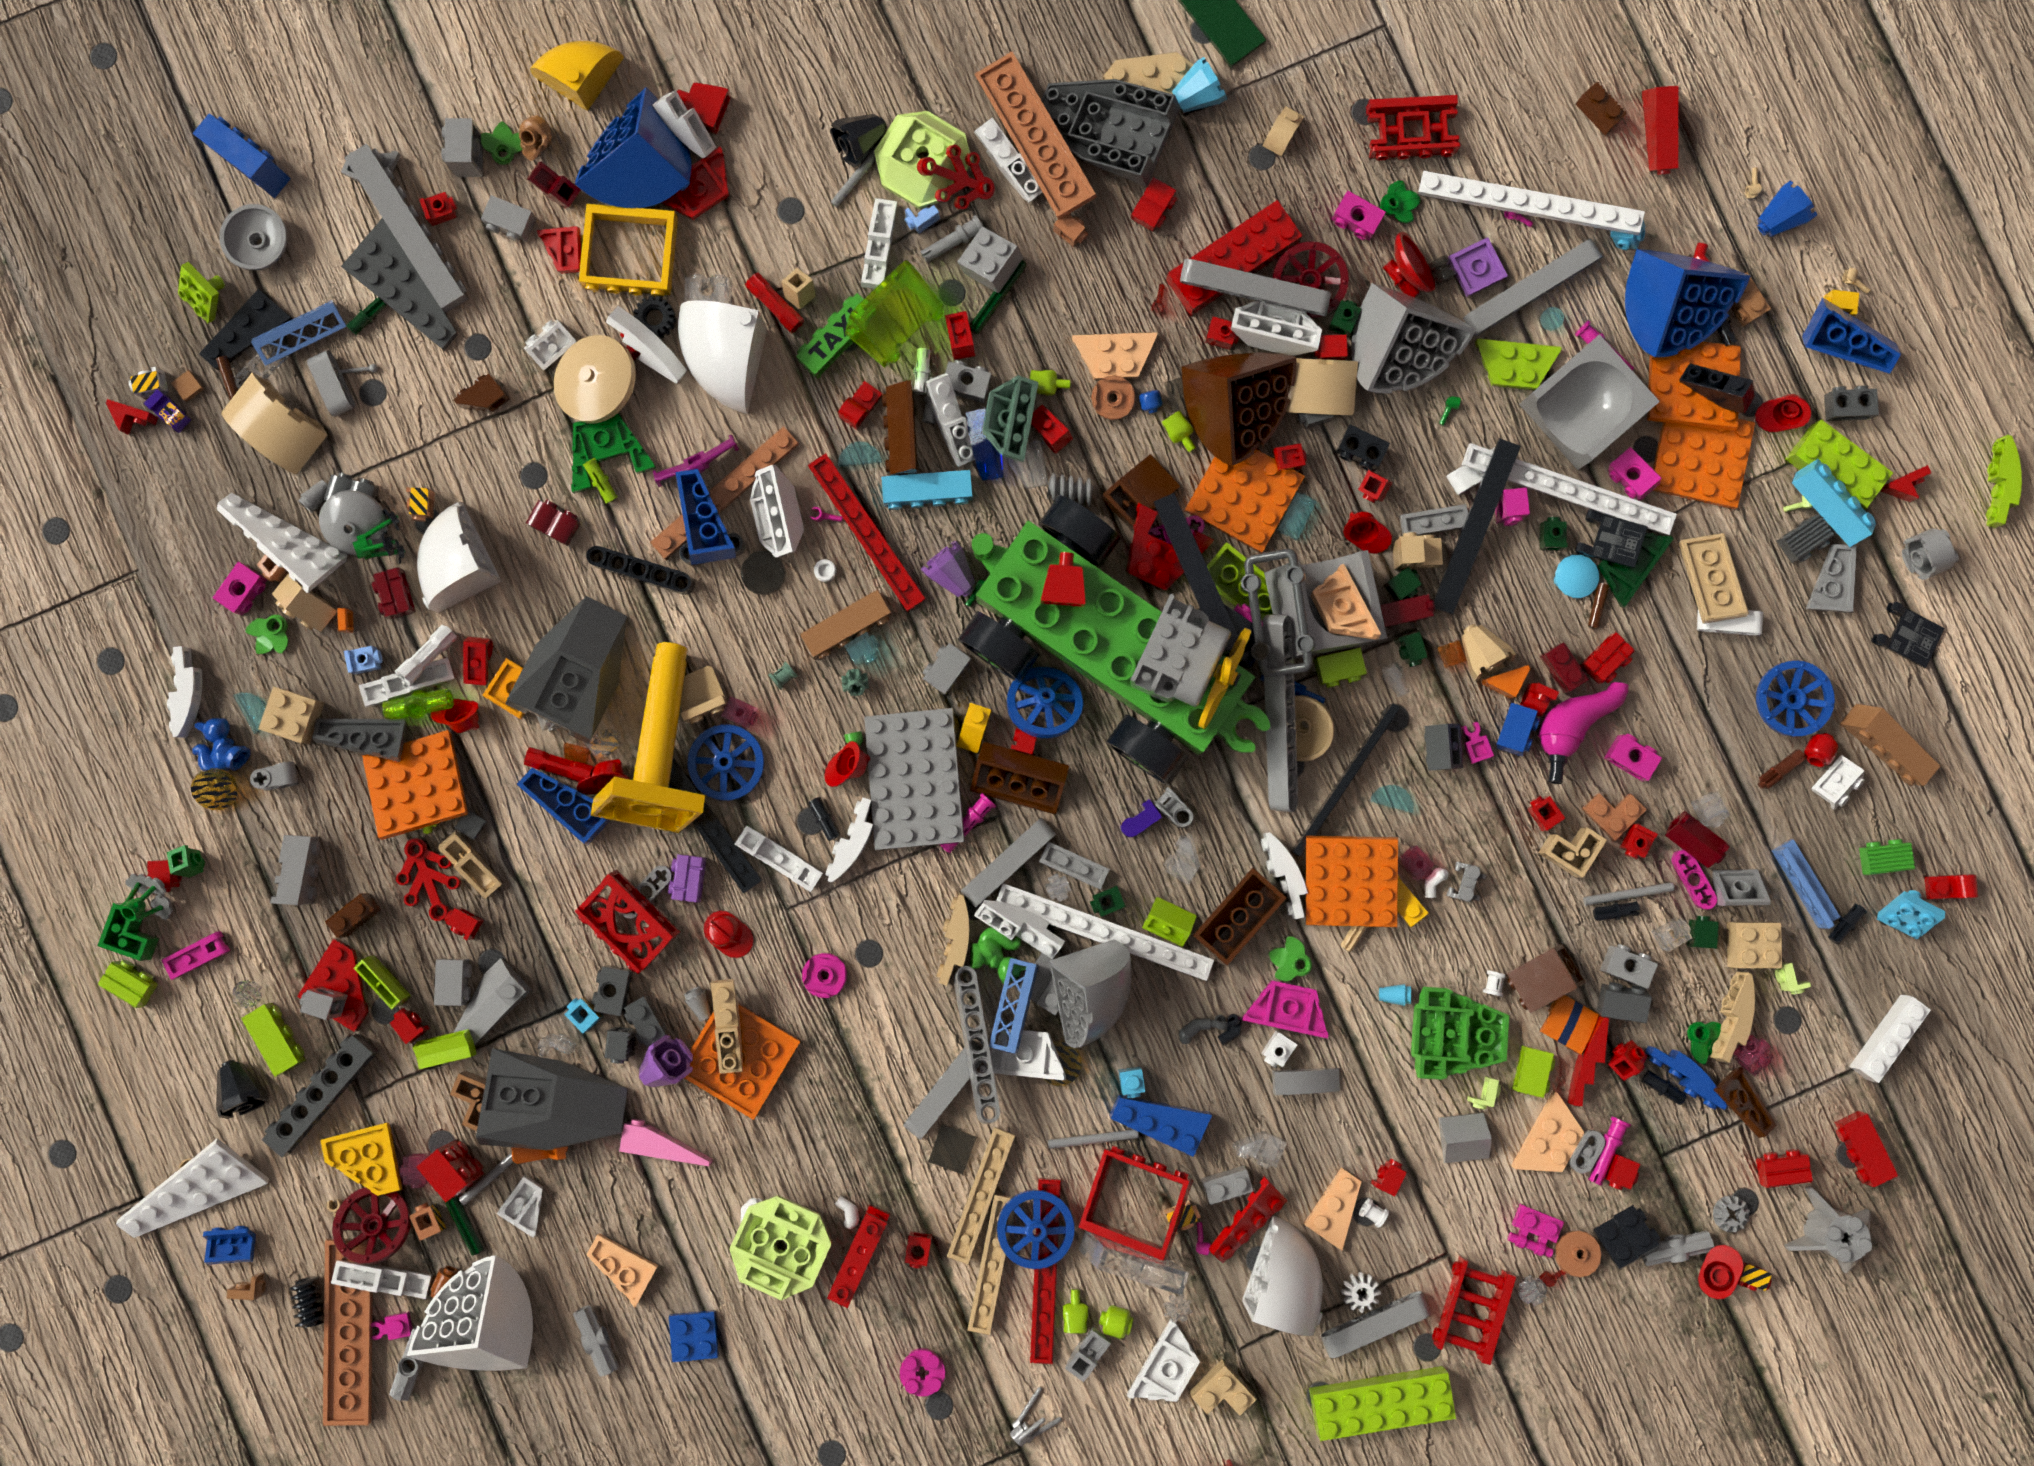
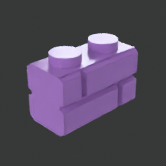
(687, 878)

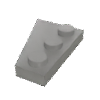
(1836, 581)

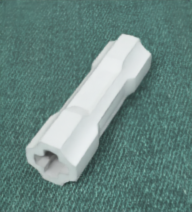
(437, 643)

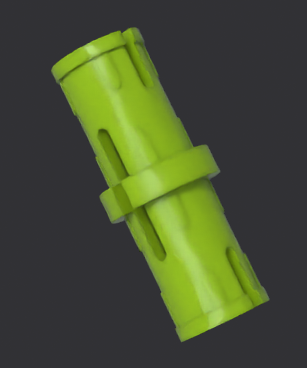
(600, 480)

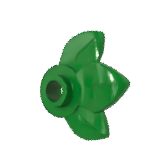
(1402, 201)
(1702, 1045)

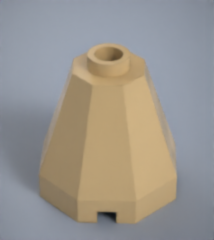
(1485, 652)

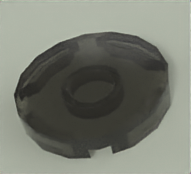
(763, 573)

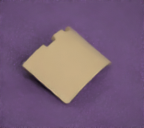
(1323, 387)
(271, 426)

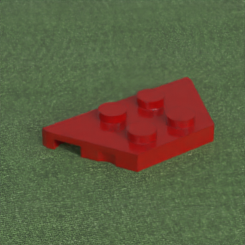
(706, 187)

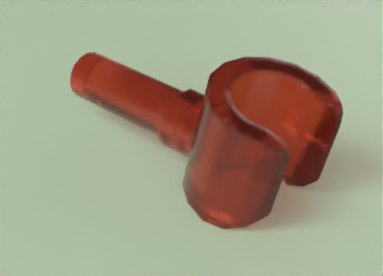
(1159, 298)
(1550, 1280)

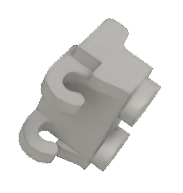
(1468, 883)

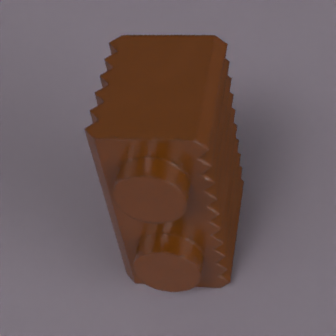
(1601, 108)
(353, 915)

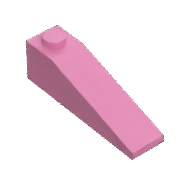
(652, 1142)

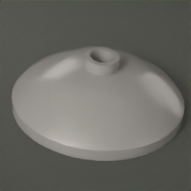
(243, 230)
(350, 509)

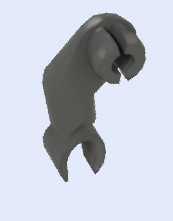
(1197, 1025)

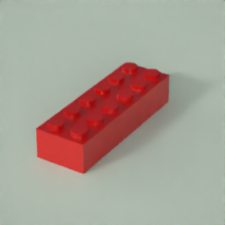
(1243, 248)

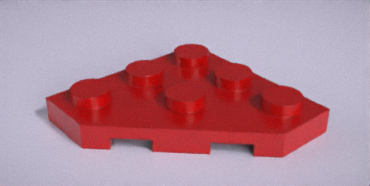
(338, 973)

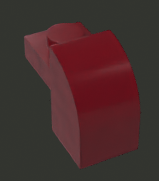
(553, 186)

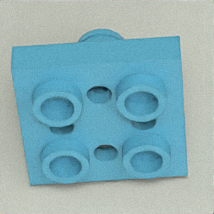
(1910, 908)

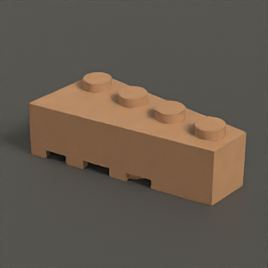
(1890, 743)

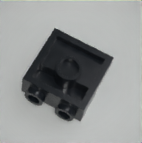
(1627, 1237)

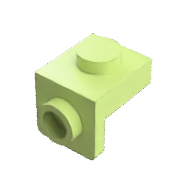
(1788, 981)
(1490, 1092)

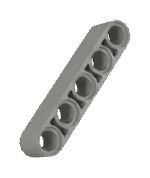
(1008, 862)
(941, 1094)
(1375, 1324)

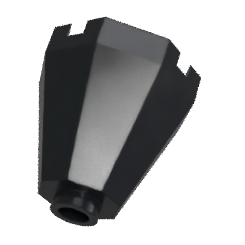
(857, 136)
(237, 1090)

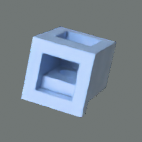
(354, 662)

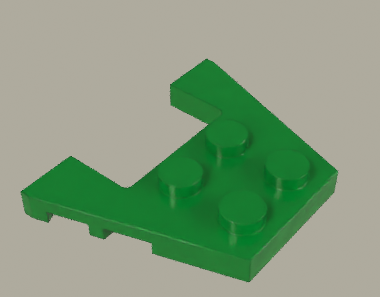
(604, 442)

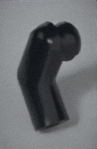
(1233, 1031)

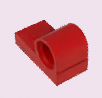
(960, 335)
(860, 405)
(1051, 429)
(476, 655)
(1538, 697)
(1951, 886)

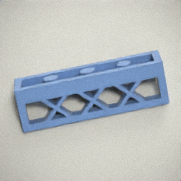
(295, 324)
(1806, 884)
(1022, 1006)

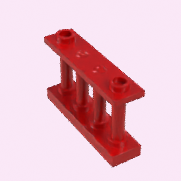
(858, 1256)
(1497, 1306)

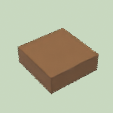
(187, 386)

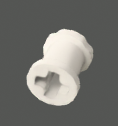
(1495, 983)
(1374, 1212)

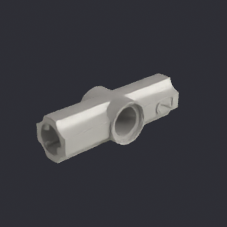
(1680, 1248)
(595, 1340)
(406, 1376)

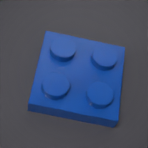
(693, 1336)

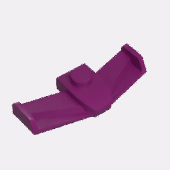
(697, 461)

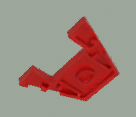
(1154, 558)

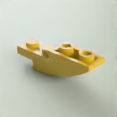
(1408, 906)

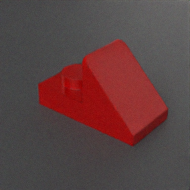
(125, 416)
(1904, 486)

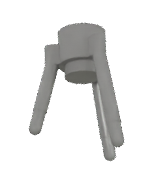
(1023, 1431)

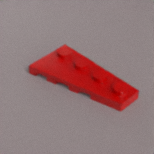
(1246, 1222)

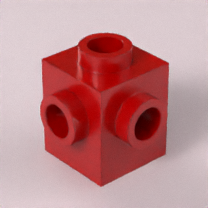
(1628, 1059)

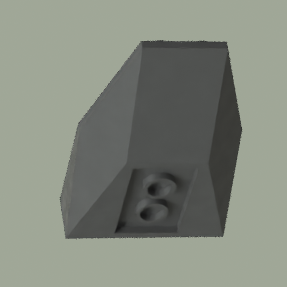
(1113, 124)
(574, 670)
(546, 1103)

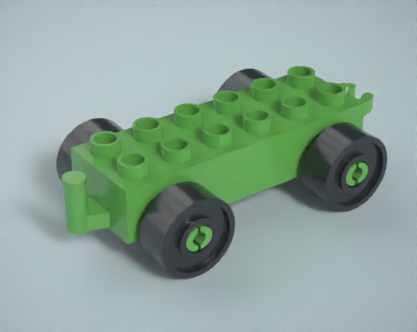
(1097, 639)

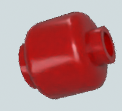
(1821, 749)

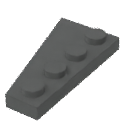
(367, 736)

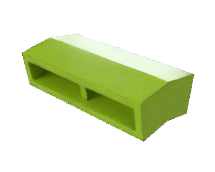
(382, 981)
(444, 1049)

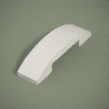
(778, 858)

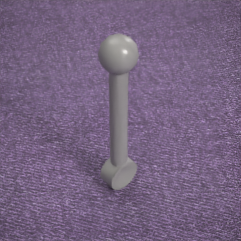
(373, 368)

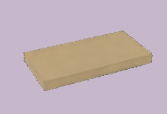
(1713, 578)

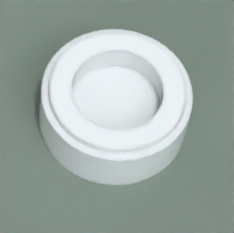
(825, 570)

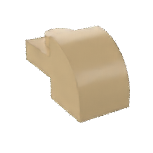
(1283, 131)

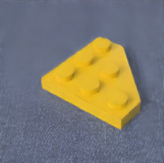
(365, 1158)

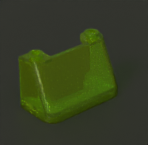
(893, 314)

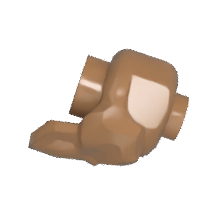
(534, 136)

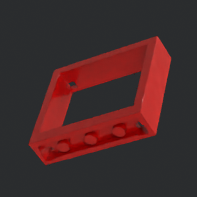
(1121, 1237)

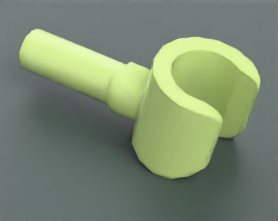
(1804, 504)

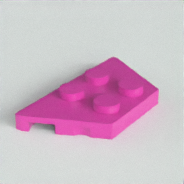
(1289, 1009)

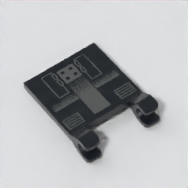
(1616, 540)
(1912, 637)

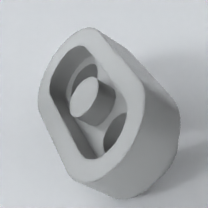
(1588, 1152)

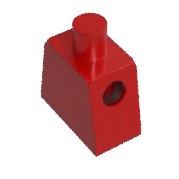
(708, 102)
(1064, 583)

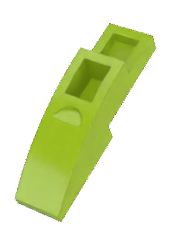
(2006, 473)

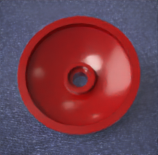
(1412, 263)

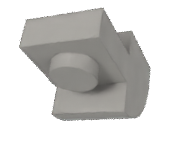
(1087, 1354)

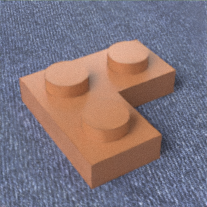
(1614, 820)

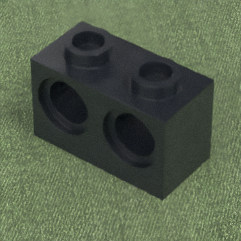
(1364, 442)

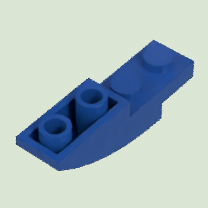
(1693, 1078)

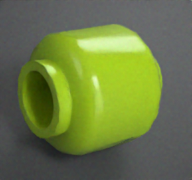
(1116, 1322)

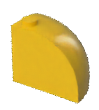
(578, 70)

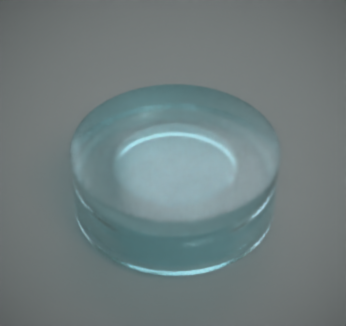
(1552, 318)

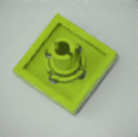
(199, 292)

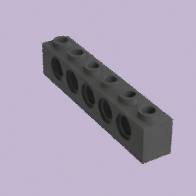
(276, 1135)

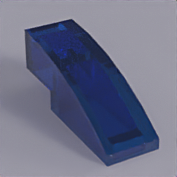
(985, 454)

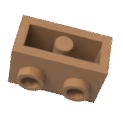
(1751, 304)

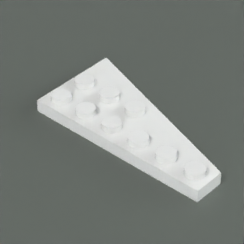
(286, 545)
(201, 1183)

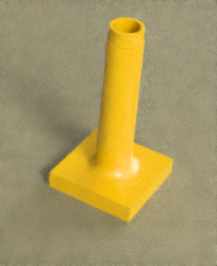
(647, 797)

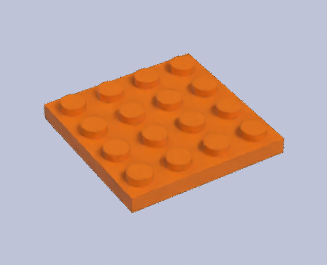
(1682, 404)
(1703, 462)
(1245, 498)
(418, 789)
(1351, 881)
(764, 1055)

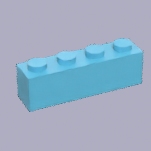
(927, 488)
(1834, 502)

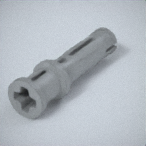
(962, 234)

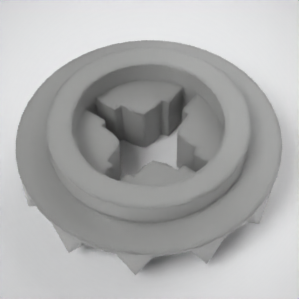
(1721, 1213)

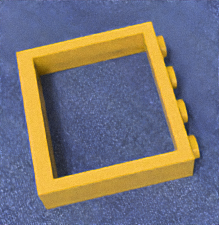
(630, 215)

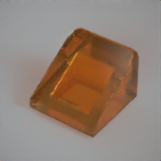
(1452, 654)
(576, 753)

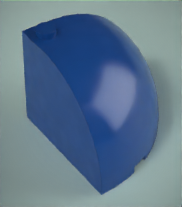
(636, 159)
(1678, 300)

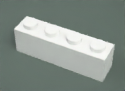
(1890, 1038)

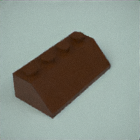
(901, 429)
(1019, 778)
(1239, 916)

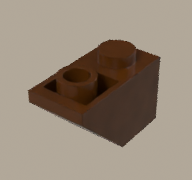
(483, 395)

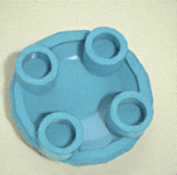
(1576, 576)

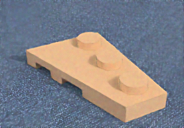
(1335, 1209)
(624, 1267)

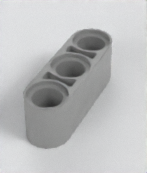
(331, 383)

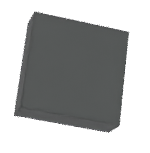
(471, 824)

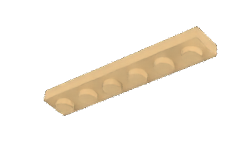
(980, 1195)
(989, 1272)

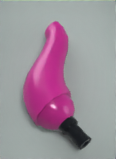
(1570, 720)

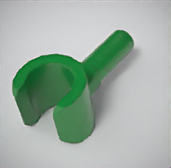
(1452, 402)
(973, 596)

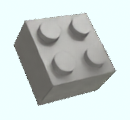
(462, 147)
(990, 259)

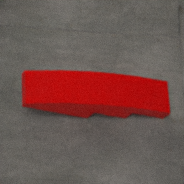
(1585, 1064)

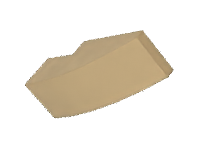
(470, 864)

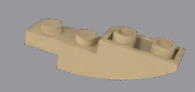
(958, 930)
(1739, 1009)
(727, 1026)

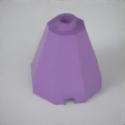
(951, 570)
(665, 1062)

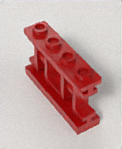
(1408, 110)

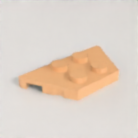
(1115, 353)
(1343, 607)
(1550, 1139)

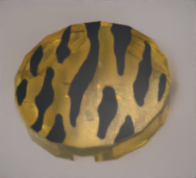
(214, 789)
(1070, 1061)

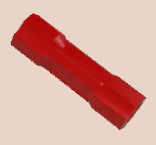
(773, 301)
(544, 761)

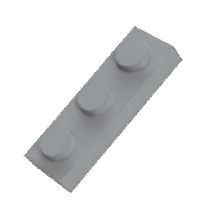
(1434, 520)
(1074, 865)

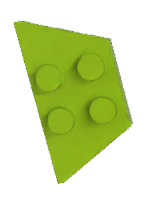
(1516, 363)

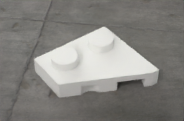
(523, 1206)

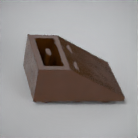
(1142, 485)

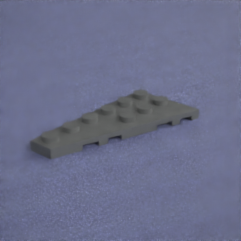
(391, 276)

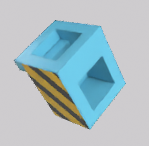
(584, 1024)

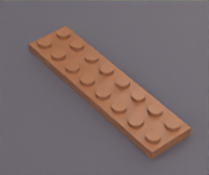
(1035, 135)
(346, 1347)

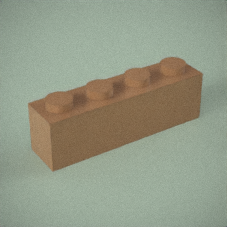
(845, 625)

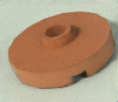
(1113, 385)
(1567, 1250)

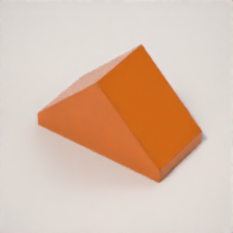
(1508, 682)

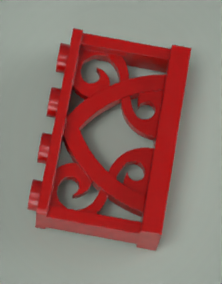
(608, 931)

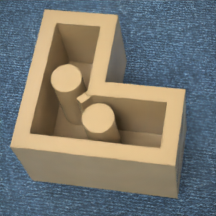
(1417, 551)
(308, 607)
(1573, 856)
(1222, 1384)

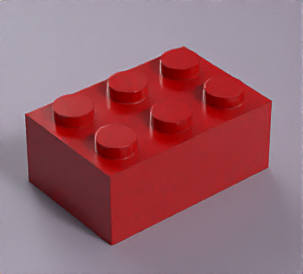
(451, 1170)

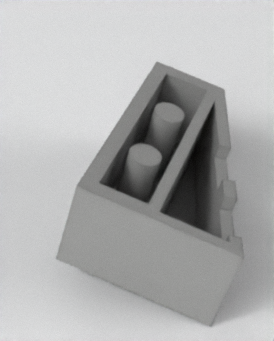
(298, 870)

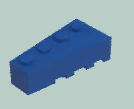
(703, 527)
(564, 804)

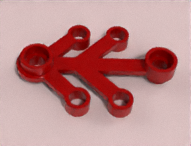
(959, 177)
(425, 875)

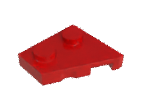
(563, 247)

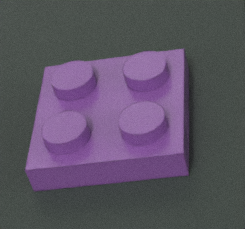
(1477, 267)

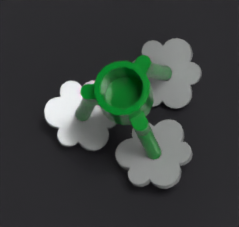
(134, 909)

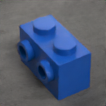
(1517, 730)

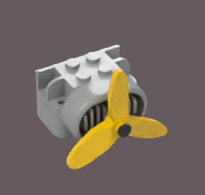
(1185, 656)

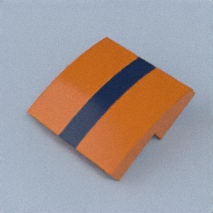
(1570, 1023)

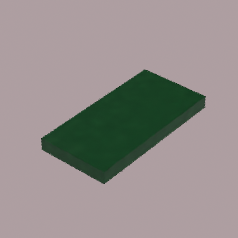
(1225, 27)

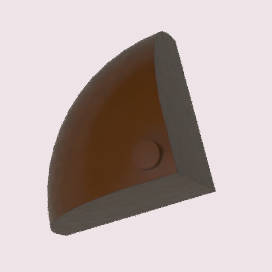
(1237, 401)

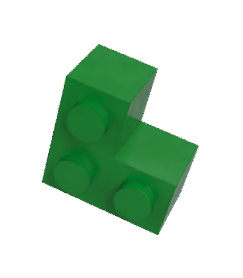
(124, 938)

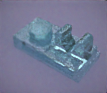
(1297, 516)

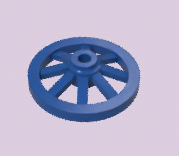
(1799, 698)
(1045, 705)
(705, 737)
(1031, 1224)

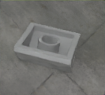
(1739, 888)
(1464, 1137)

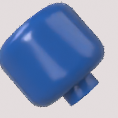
(1151, 401)

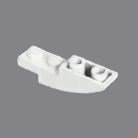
(1008, 160)
(949, 419)
(186, 701)
(848, 851)
(1283, 864)
(1016, 921)

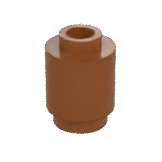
(442, 1278)

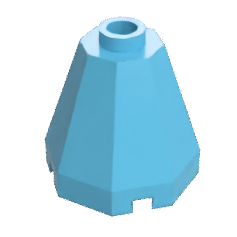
(1199, 88)

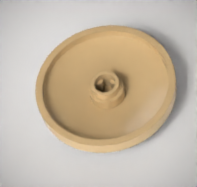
(594, 379)

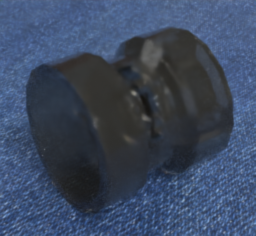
(1442, 269)

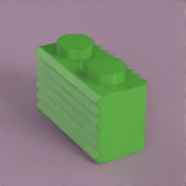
(1886, 858)

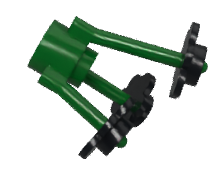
(366, 549)

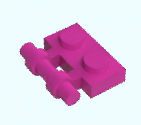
(1536, 1223)

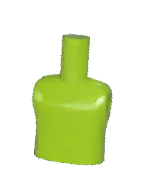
(1048, 381)
(1179, 429)
(1075, 1314)

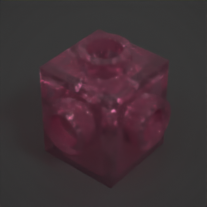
(1754, 1055)

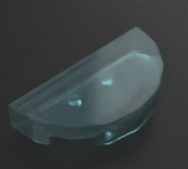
(858, 454)
(252, 708)
(1393, 797)

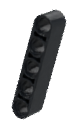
(630, 566)

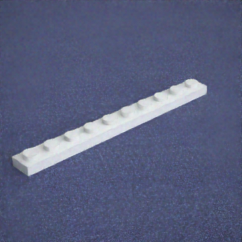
(1531, 203)
(1576, 492)
(1105, 931)

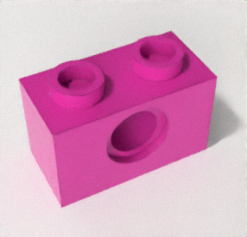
(1354, 204)
(1632, 462)
(1512, 506)
(228, 592)
(1620, 756)

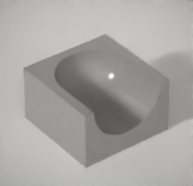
(1589, 402)
(1283, 601)

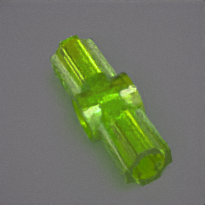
(418, 704)

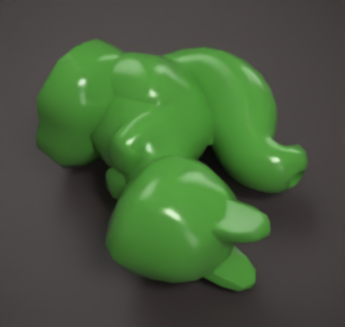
(989, 952)

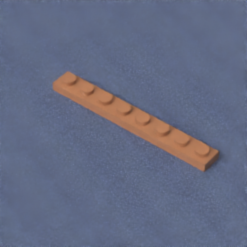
(730, 487)

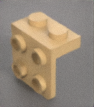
(701, 695)

